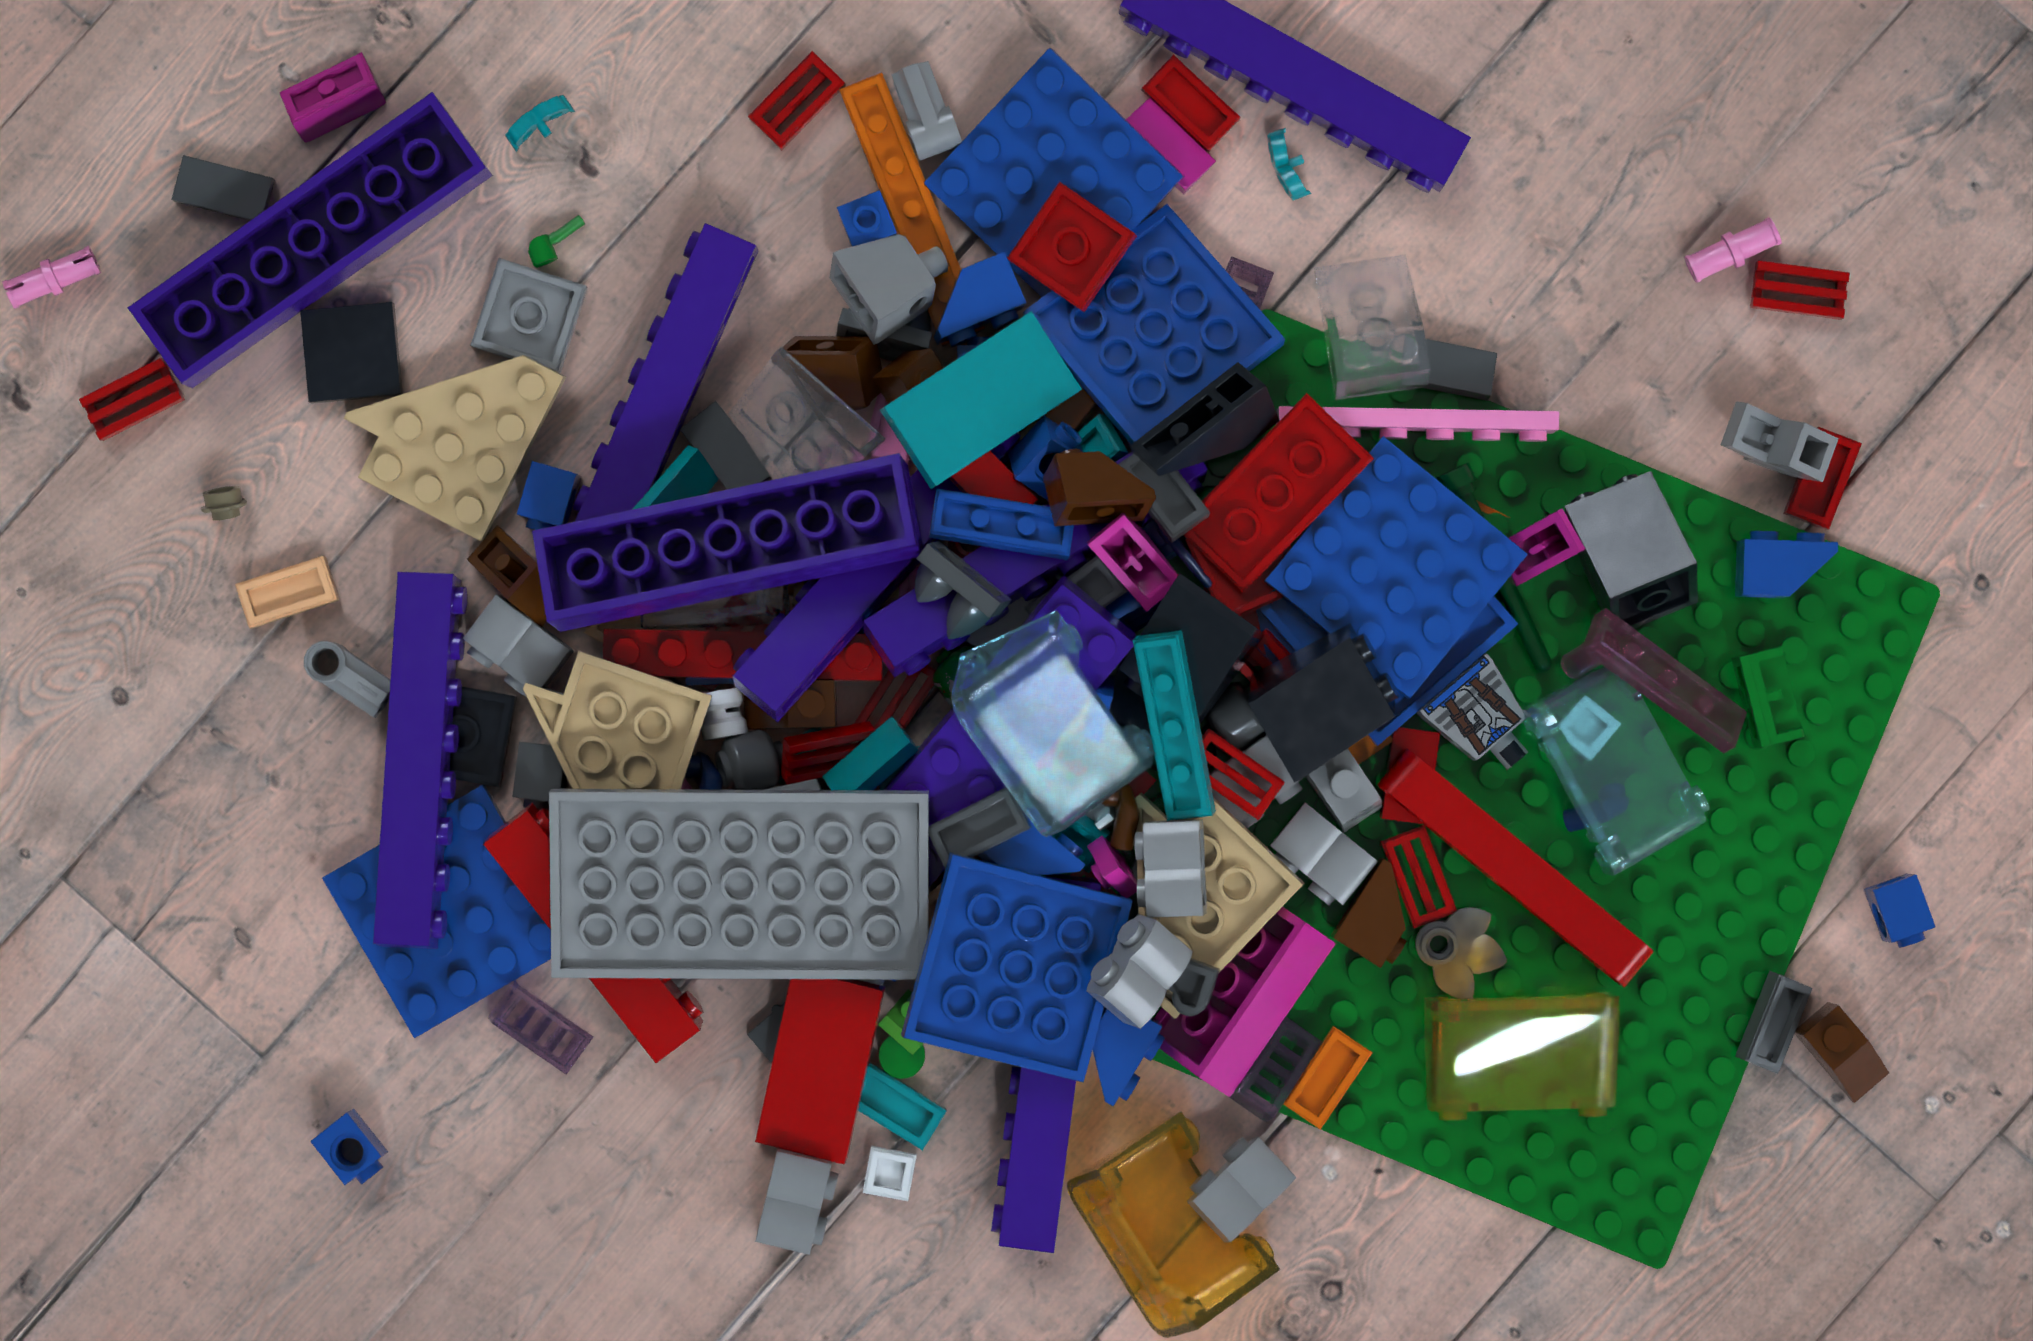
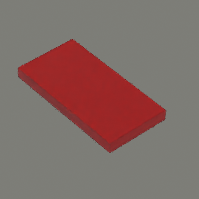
(1277, 492)
(820, 1066)

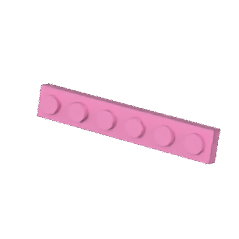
(1442, 423)

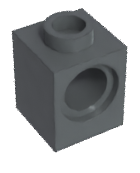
(537, 774)

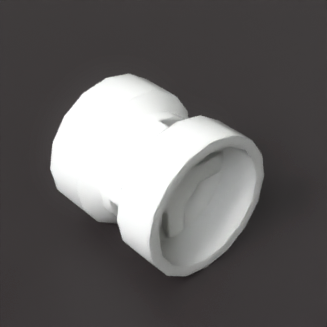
(724, 715)

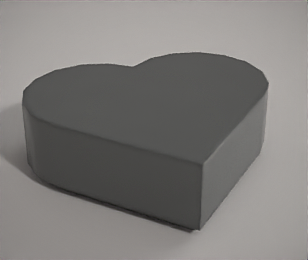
(1194, 988)

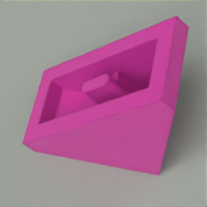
(1546, 544)
(1134, 560)

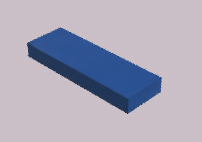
(998, 524)

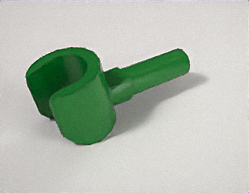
(541, 247)

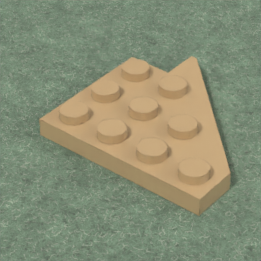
(459, 440)
(620, 726)
(1242, 889)

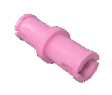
(1733, 249)
(51, 277)

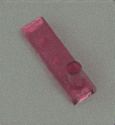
(1658, 678)

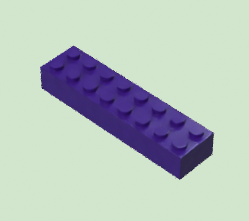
(310, 241)
(728, 543)
(950, 761)

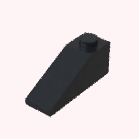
(1210, 424)

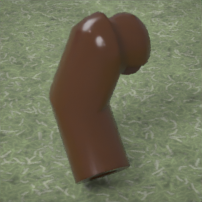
(1126, 818)

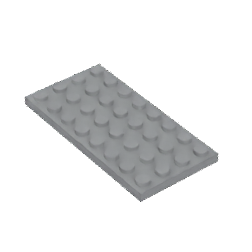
(738, 883)

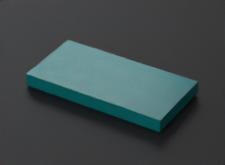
(980, 400)

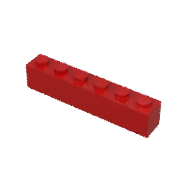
(649, 1007)

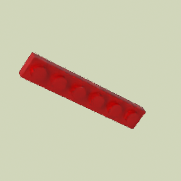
(716, 652)

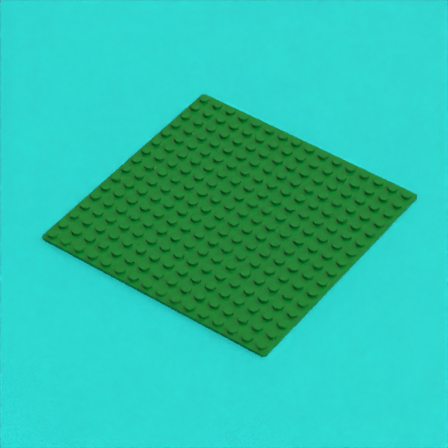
(1709, 905)

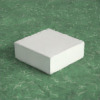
(889, 1173)

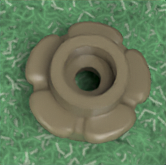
(223, 502)

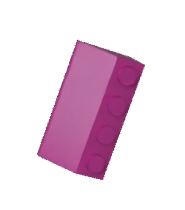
(1247, 1002)

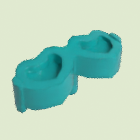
(536, 118)
(1284, 166)

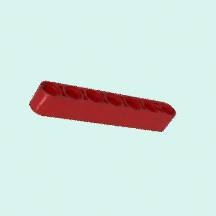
(1515, 868)

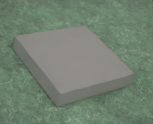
(529, 314)

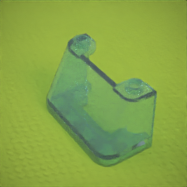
(1046, 723)
(1615, 768)

